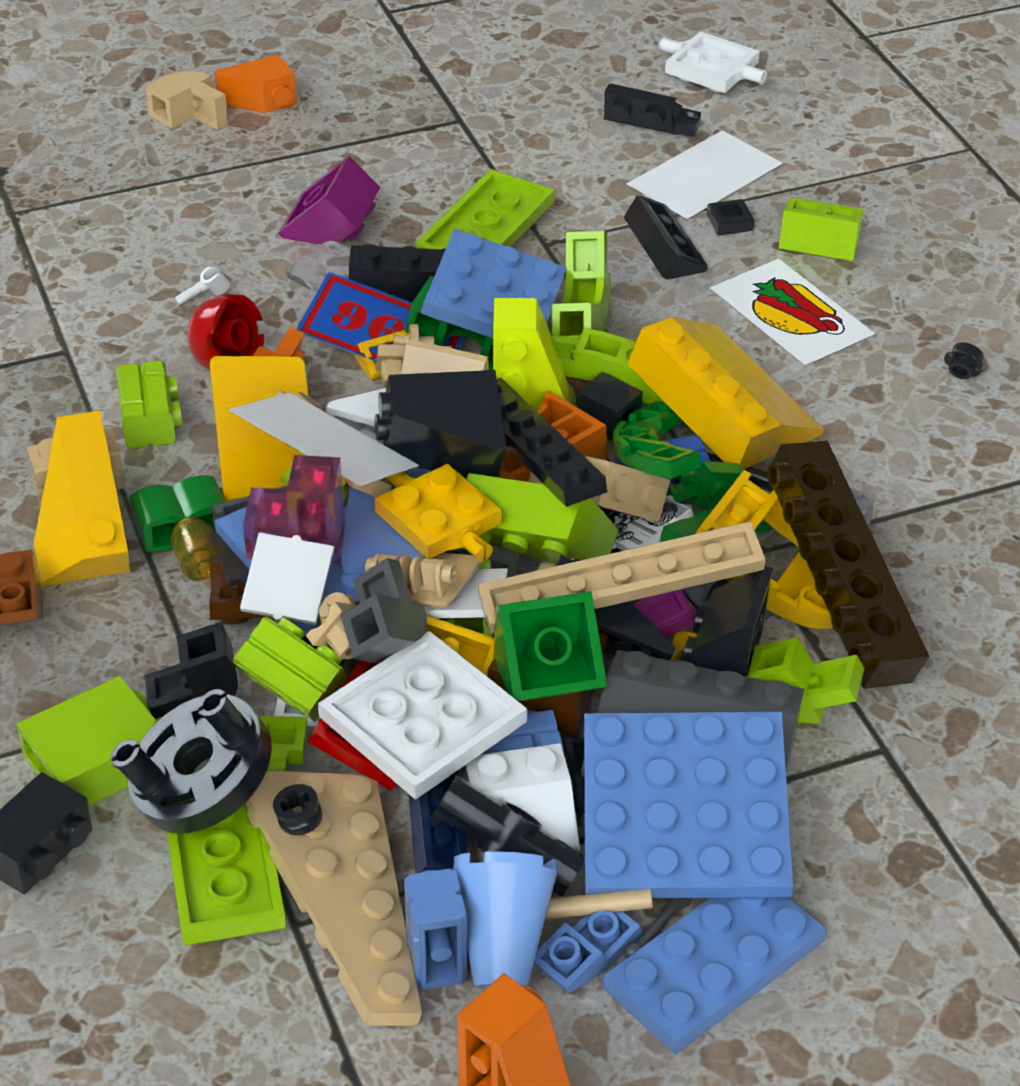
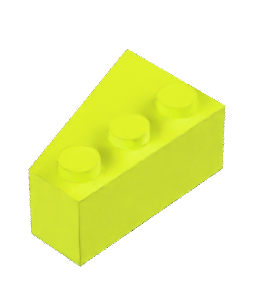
(526, 352)

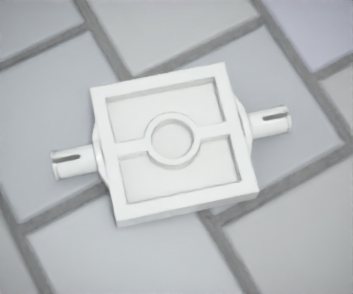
(712, 62)

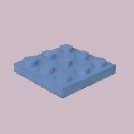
(481, 270)

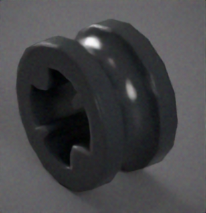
(303, 821)

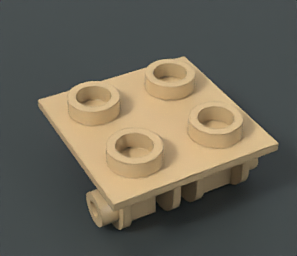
(433, 580)

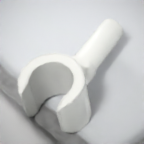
(210, 279)

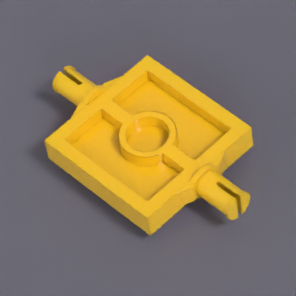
(439, 512)

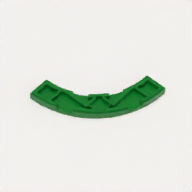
(639, 444)

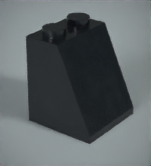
(444, 420)

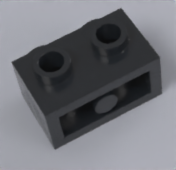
(40, 830)

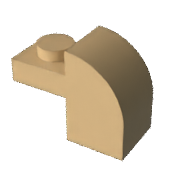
(184, 96)

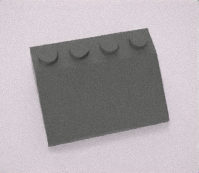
(664, 686)

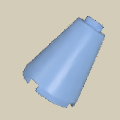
(505, 912)

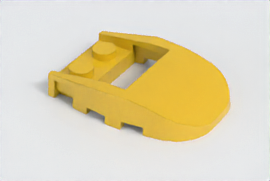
(795, 592)

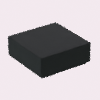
(730, 217)

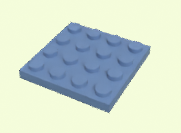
(687, 804)

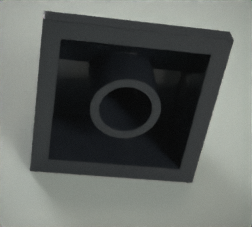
(730, 624)

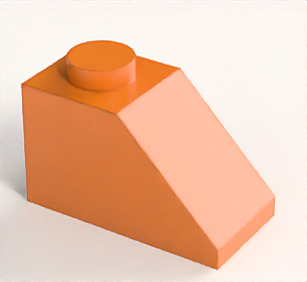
(258, 84)

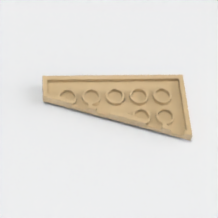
(348, 888)

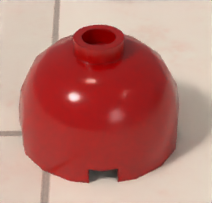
(224, 328)

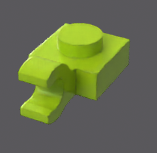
(287, 740)

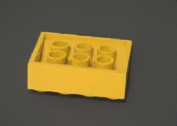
(719, 391)

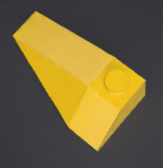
(80, 512)

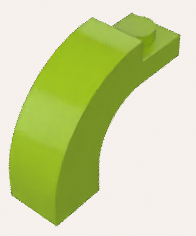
(586, 286)

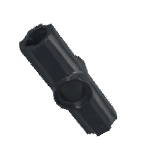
(505, 829)

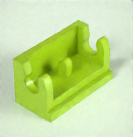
(821, 228)

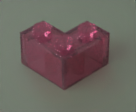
(306, 508)

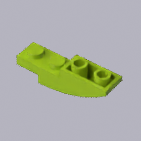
(600, 353)

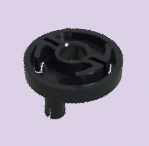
(167, 756)

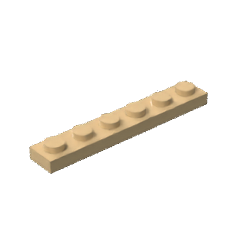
(635, 571)

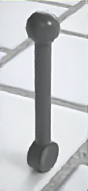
(657, 925)

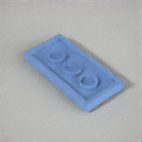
(711, 964)

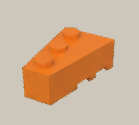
(575, 425)
(508, 1039)

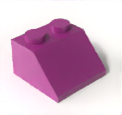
(332, 206)

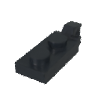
(649, 111)

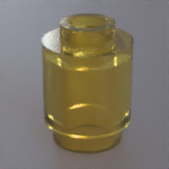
(193, 548)

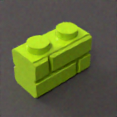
(147, 404)
(289, 666)

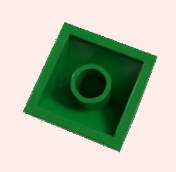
(549, 646)

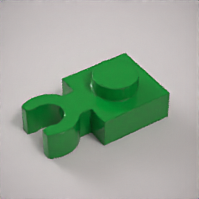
(706, 485)

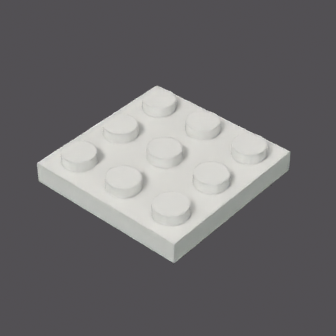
(422, 714)

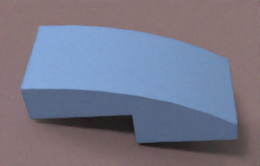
(586, 949)

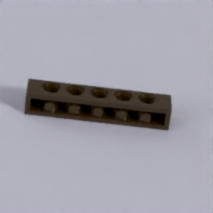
(846, 564)

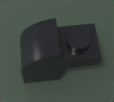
(204, 665)

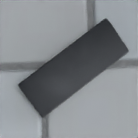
(663, 239)

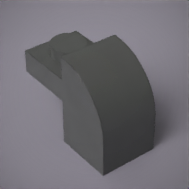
(385, 617)

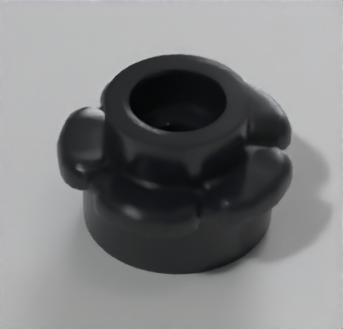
(964, 360)

